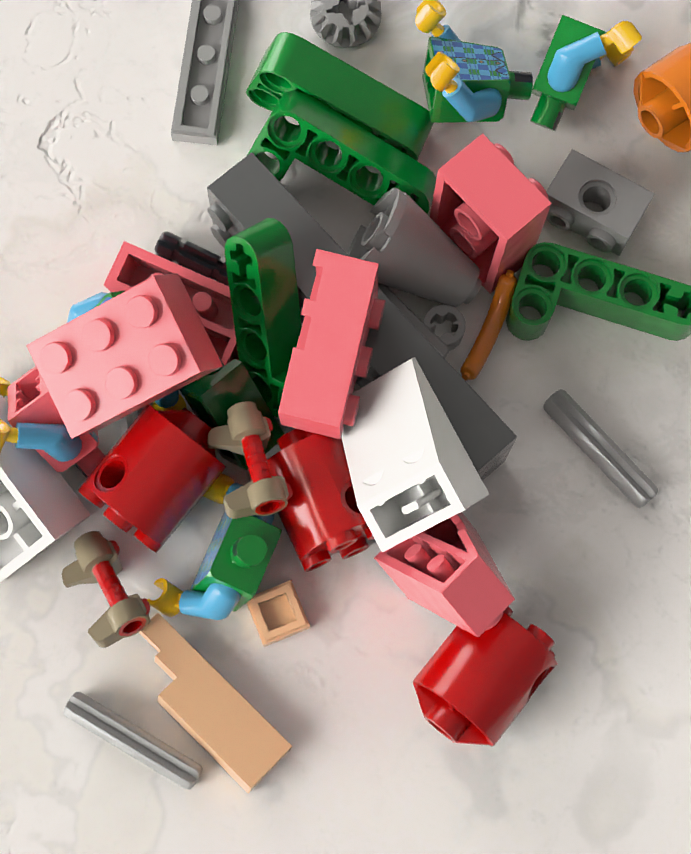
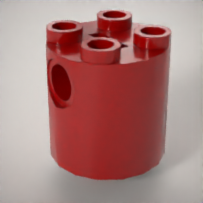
(154, 474)
(323, 506)
(483, 682)

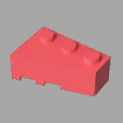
(207, 295)
(332, 345)
(450, 574)

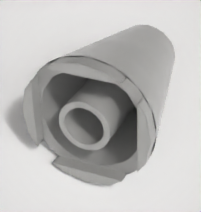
(415, 252)

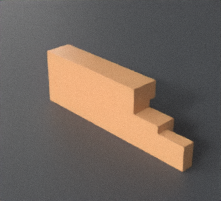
(214, 709)

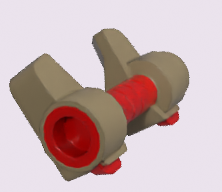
(248, 436)
(100, 564)

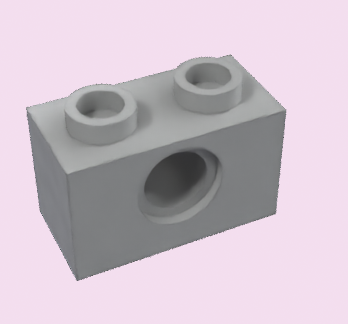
(587, 180)

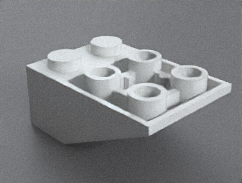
(407, 458)

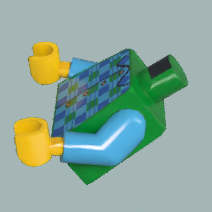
(569, 60)
(463, 77)
(230, 566)

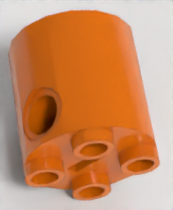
(665, 99)

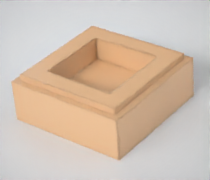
(277, 613)

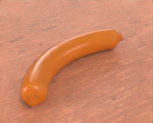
(491, 327)

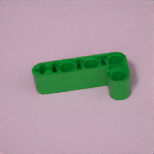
(301, 66)
(342, 165)
(606, 303)
(264, 304)

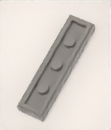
(204, 71)

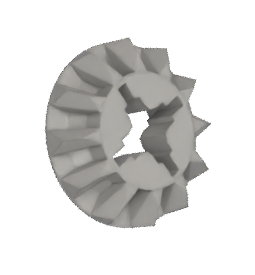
(335, 28)

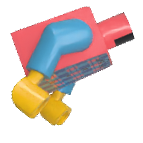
(41, 428)

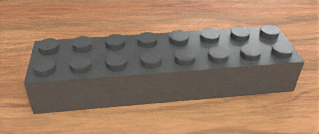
(252, 194)

